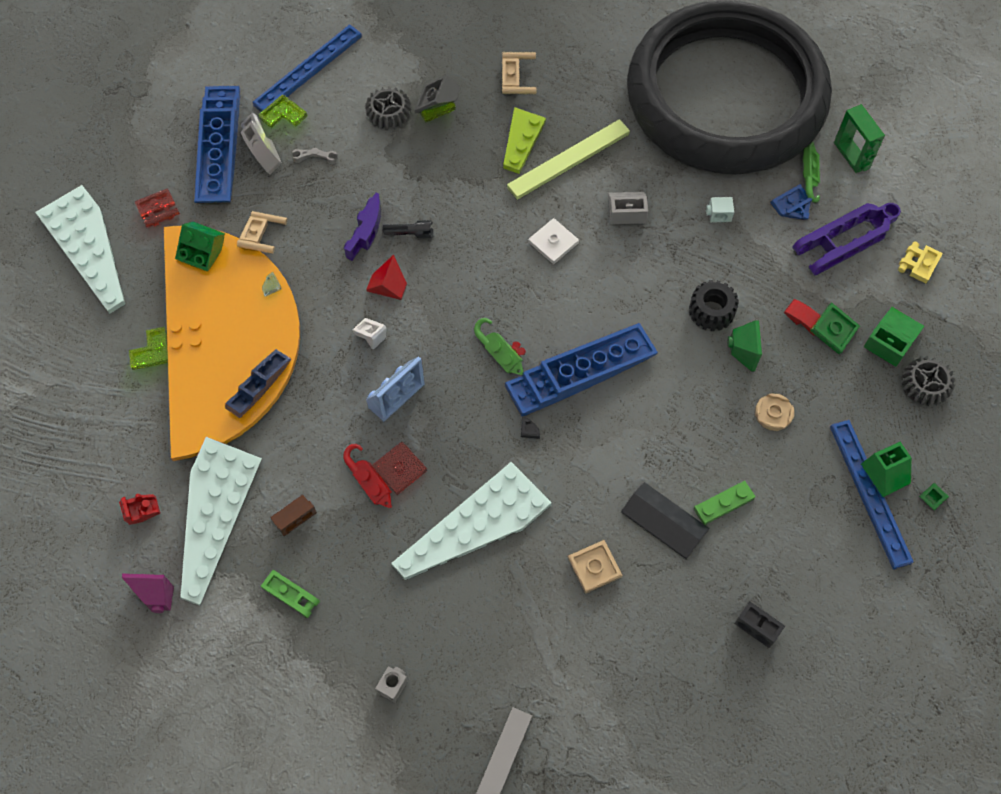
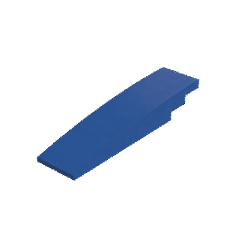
(217, 144)
(579, 369)

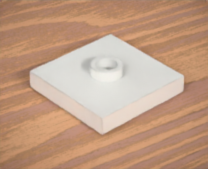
(553, 241)

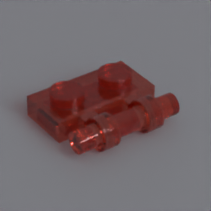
(155, 203)

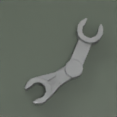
(315, 152)

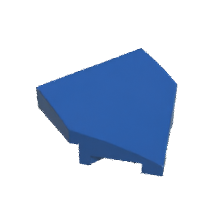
(793, 203)

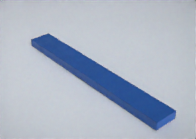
(309, 67)
(873, 501)

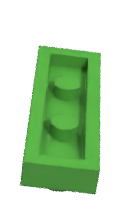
(724, 502)

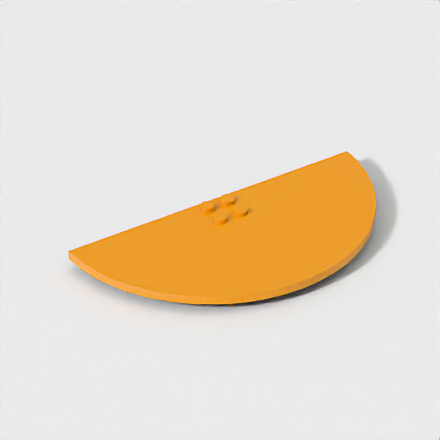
(217, 336)

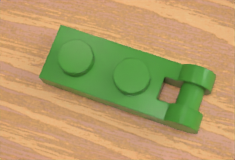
(289, 593)

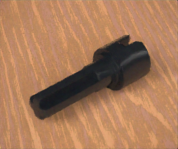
(420, 229)

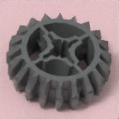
(392, 106)
(939, 386)

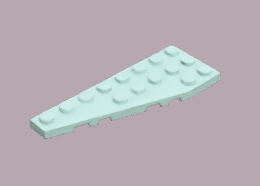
(82, 235)
(490, 514)

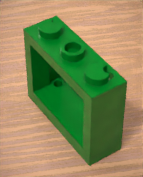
(859, 119)

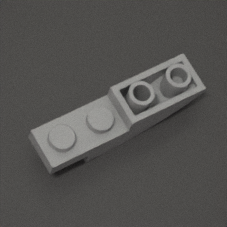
(259, 144)

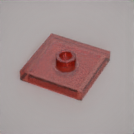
(399, 468)

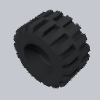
(716, 293)

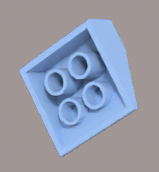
(396, 389)

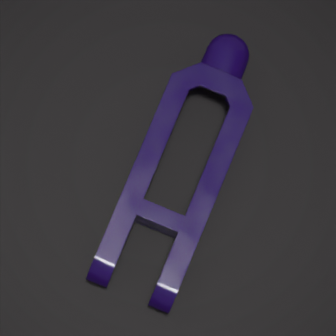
(879, 217)

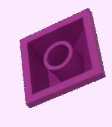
(152, 590)

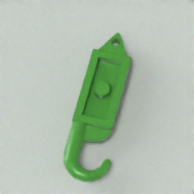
(811, 171)
(499, 349)

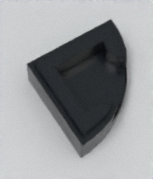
(529, 429)

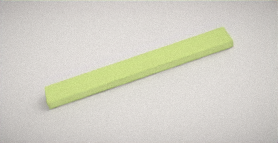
(568, 159)

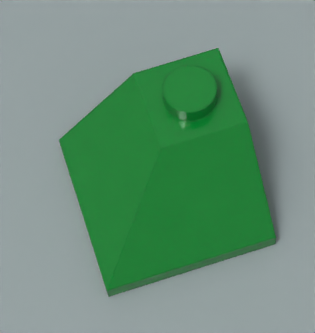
(746, 344)

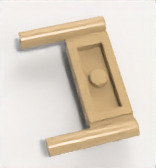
(510, 72)
(255, 229)

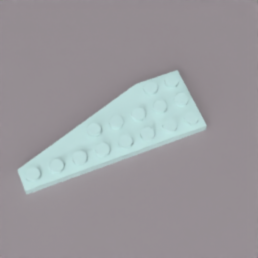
(214, 501)

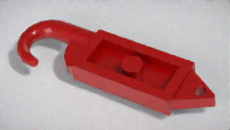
(368, 478)

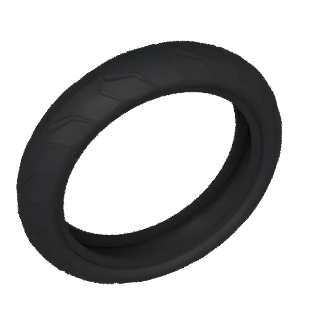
(742, 22)

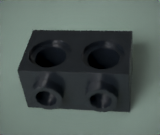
(759, 624)

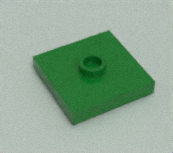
(835, 328)

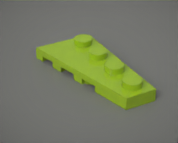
(522, 137)

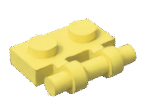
(924, 266)

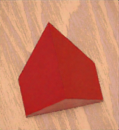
(388, 280)

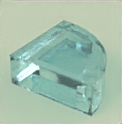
(270, 285)

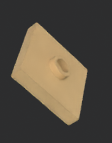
(594, 566)

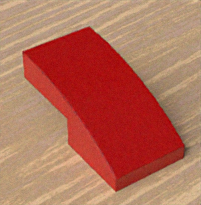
(801, 313)

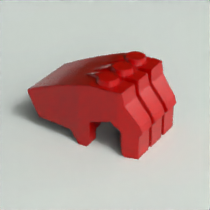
(139, 508)

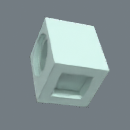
(720, 209)

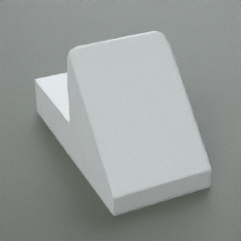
(371, 331)

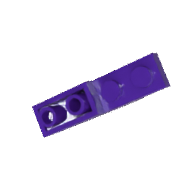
(368, 225)

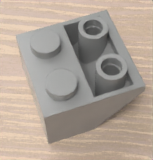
(627, 207)

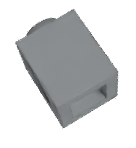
(392, 693)

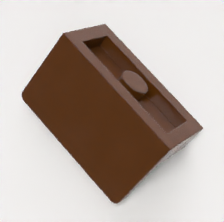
(293, 515)

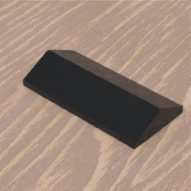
(665, 520)

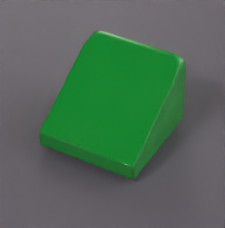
(934, 496)

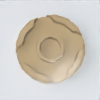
(774, 412)

